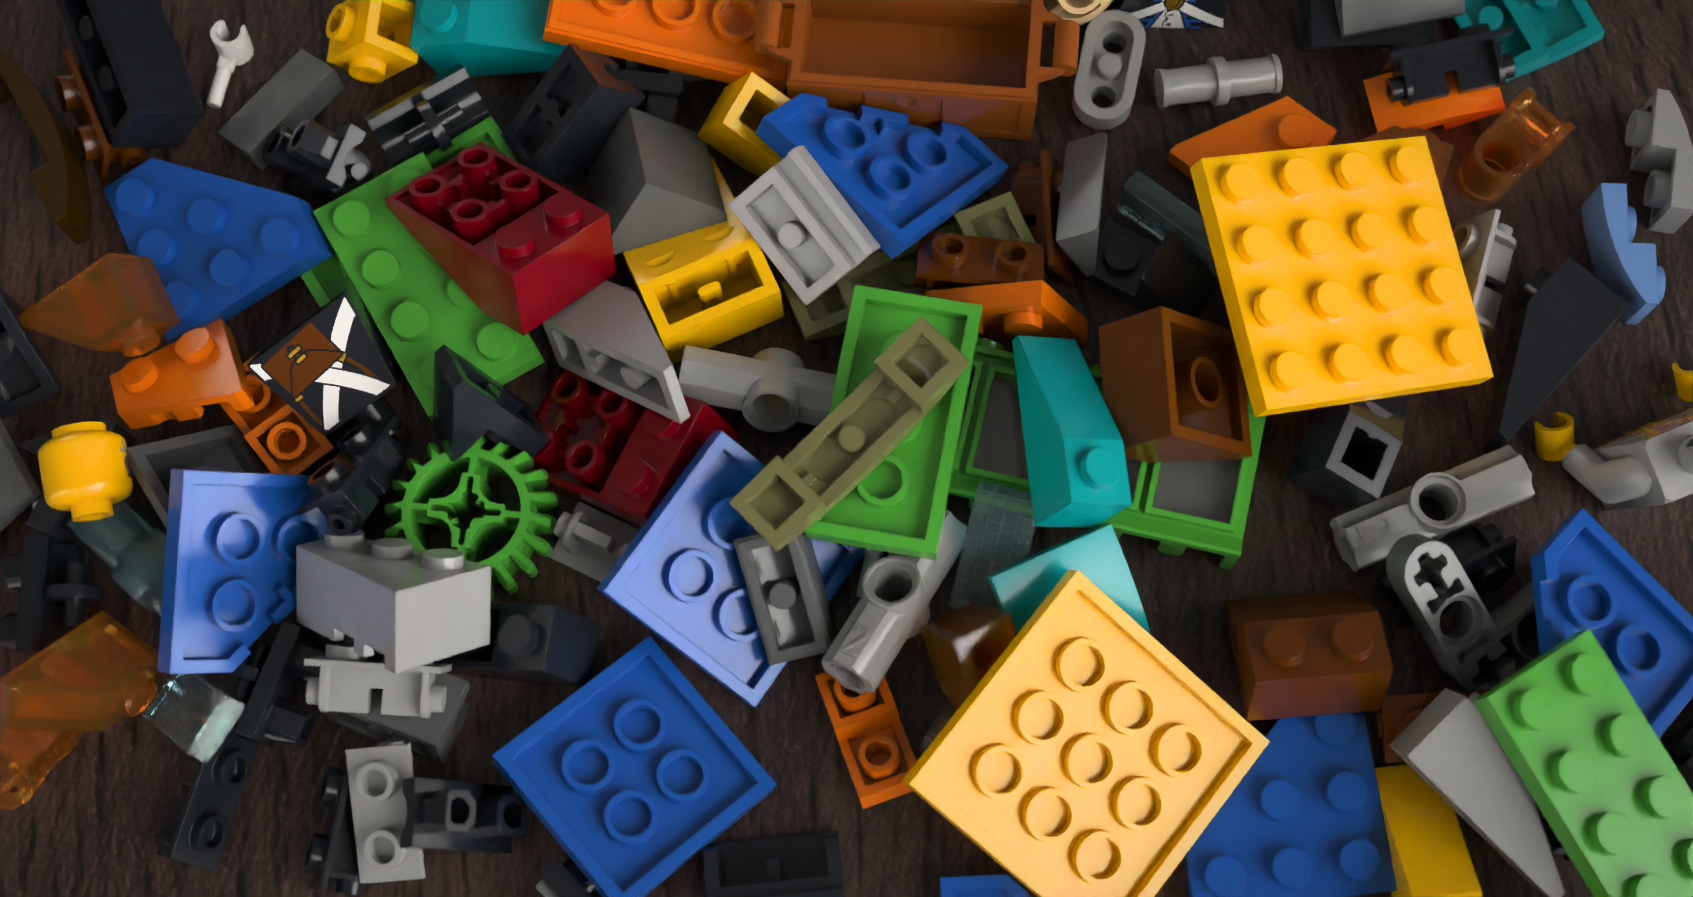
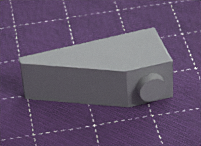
(616, 346)
(1473, 775)

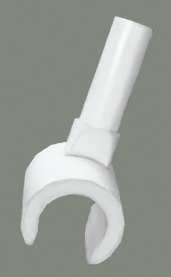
(230, 55)

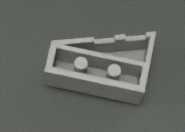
(393, 598)

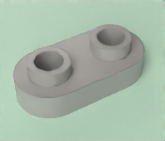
(1108, 73)

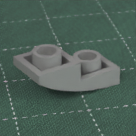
(1666, 152)

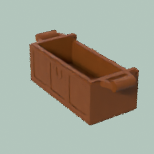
(923, 58)

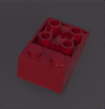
(507, 235)
(616, 449)

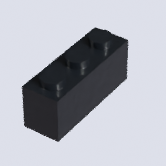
(133, 71)

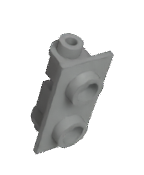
(1485, 255)
(591, 541)
(349, 678)
(381, 812)

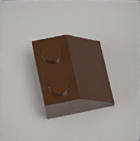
(1174, 388)
(1308, 654)

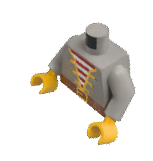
(1635, 468)

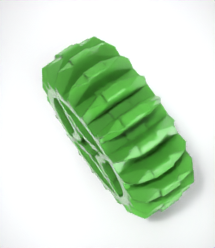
(473, 468)

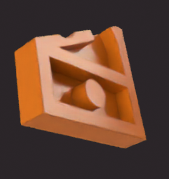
(1266, 129)
(1021, 310)
(182, 378)

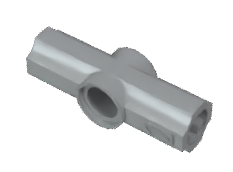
(768, 388)
(1464, 493)
(881, 627)

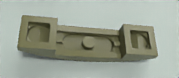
(829, 313)
(853, 437)

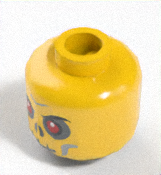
(85, 470)

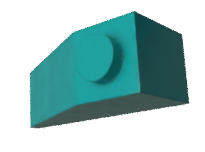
(484, 36)
(1068, 436)

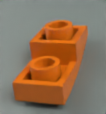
(1449, 111)
(277, 431)
(869, 739)

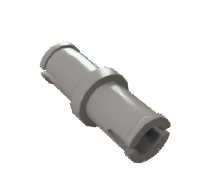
(1218, 80)

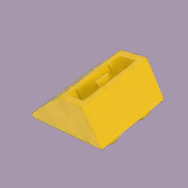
(705, 283)

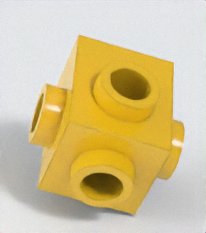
(371, 38)

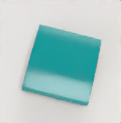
(1542, 28)
(1094, 553)

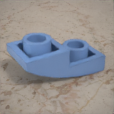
(1619, 264)

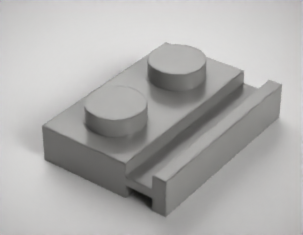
(804, 225)

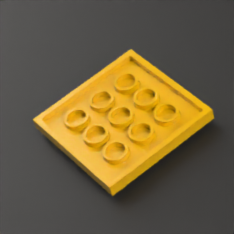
(1339, 274)
(1086, 753)

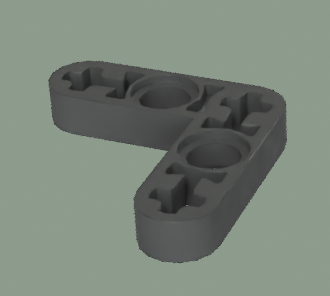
(1477, 631)

